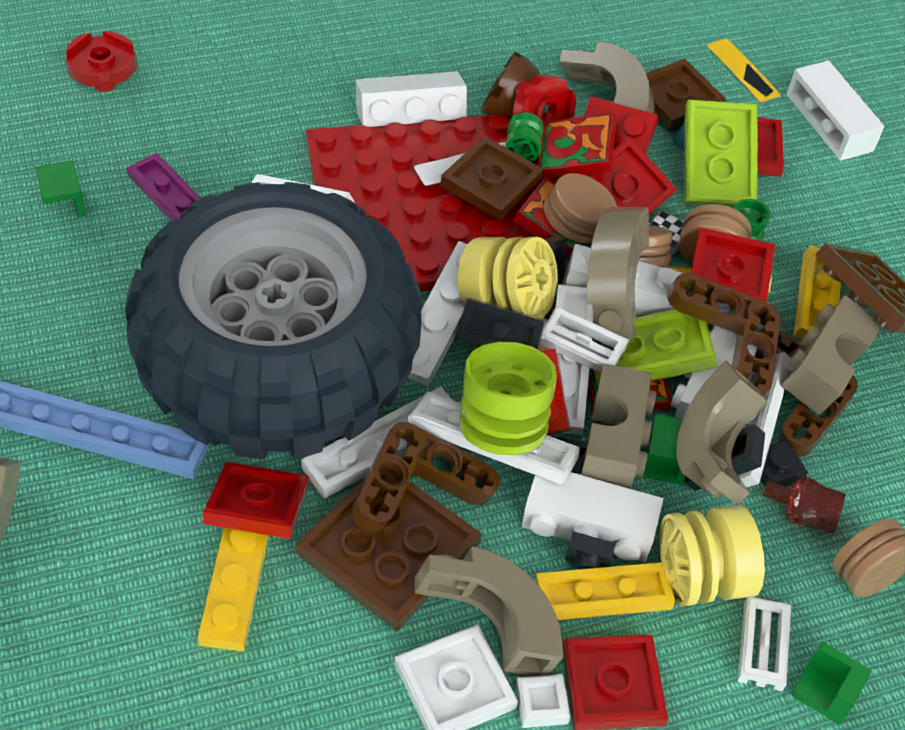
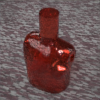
(809, 503)

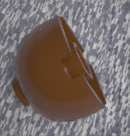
(503, 92)

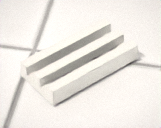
(578, 346)
(761, 674)

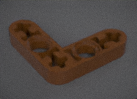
(743, 321)
(801, 415)
(418, 461)

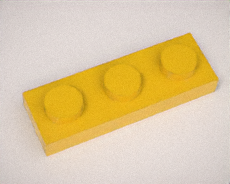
(814, 292)
(233, 590)
(607, 590)

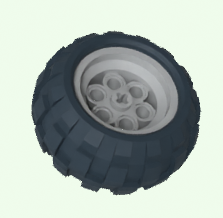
(273, 319)

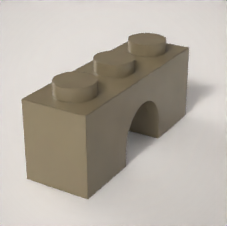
(823, 367)
(614, 450)

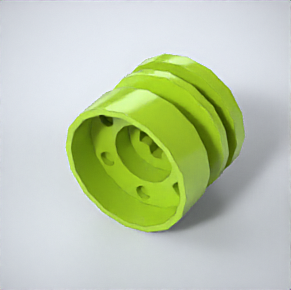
(507, 398)

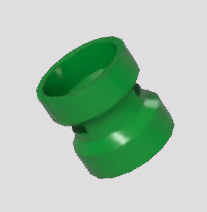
(525, 135)
(757, 215)

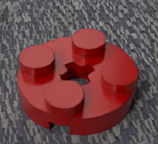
(88, 62)
(545, 90)

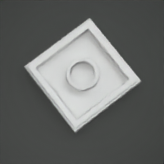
(456, 681)

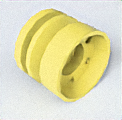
(509, 273)
(712, 555)

